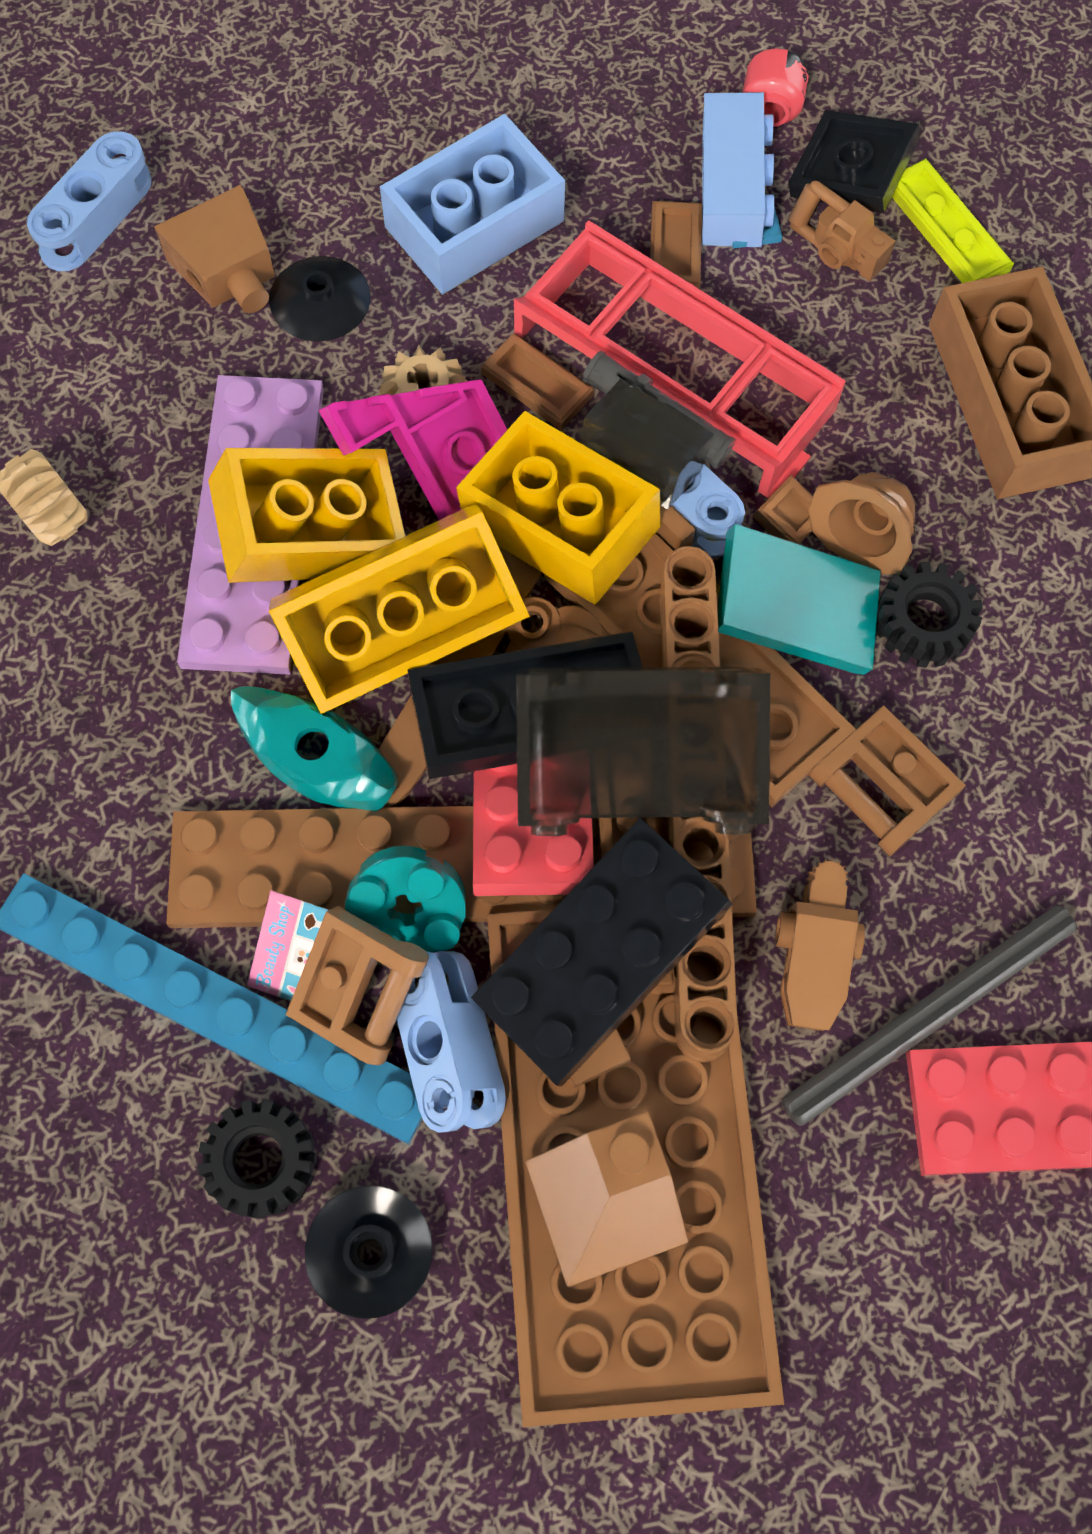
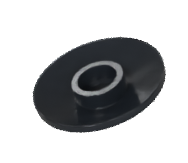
(322, 313)
(335, 1243)

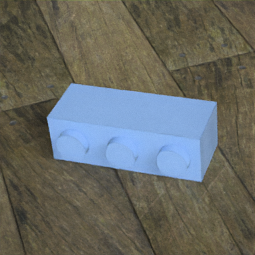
(736, 169)

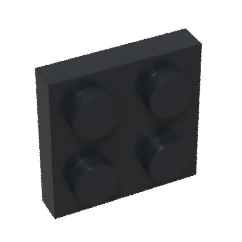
(856, 157)

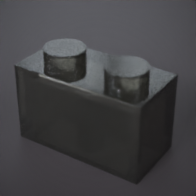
(647, 439)

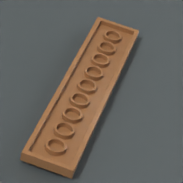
(234, 858)

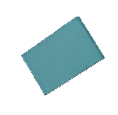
(798, 600)

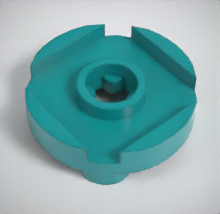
(423, 880)

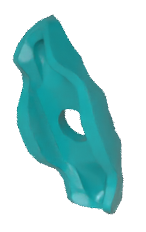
(347, 774)

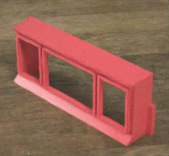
(702, 314)

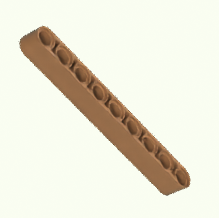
(693, 998)

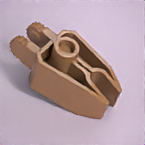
(820, 949)

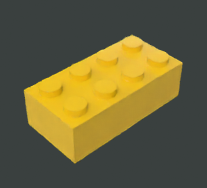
(398, 608)

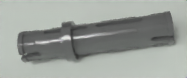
(605, 373)

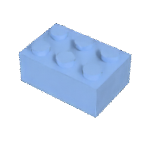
(473, 203)

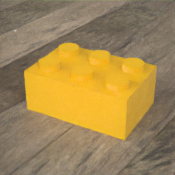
(562, 506)
(301, 510)

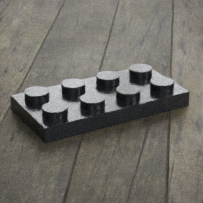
(471, 704)
(601, 952)

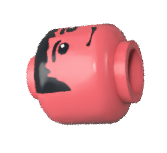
(782, 79)

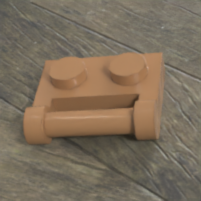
(899, 768)
(338, 978)

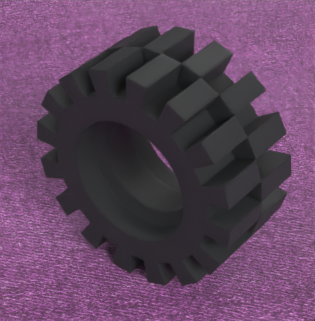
(946, 592)
(221, 1151)

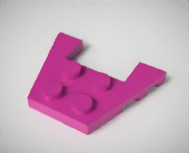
(436, 428)

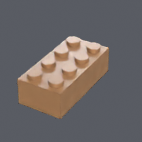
(1017, 380)

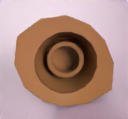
(866, 520)

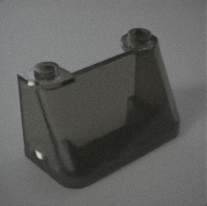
(643, 745)

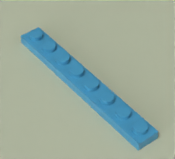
(209, 1006)

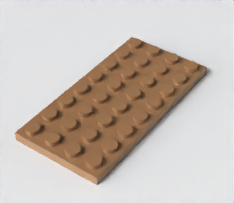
(677, 1326)

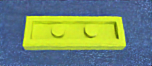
(949, 225)

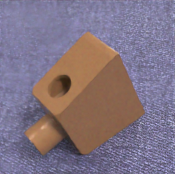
(220, 250)

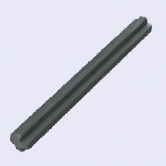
(928, 1015)

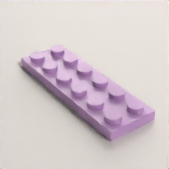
(231, 622)

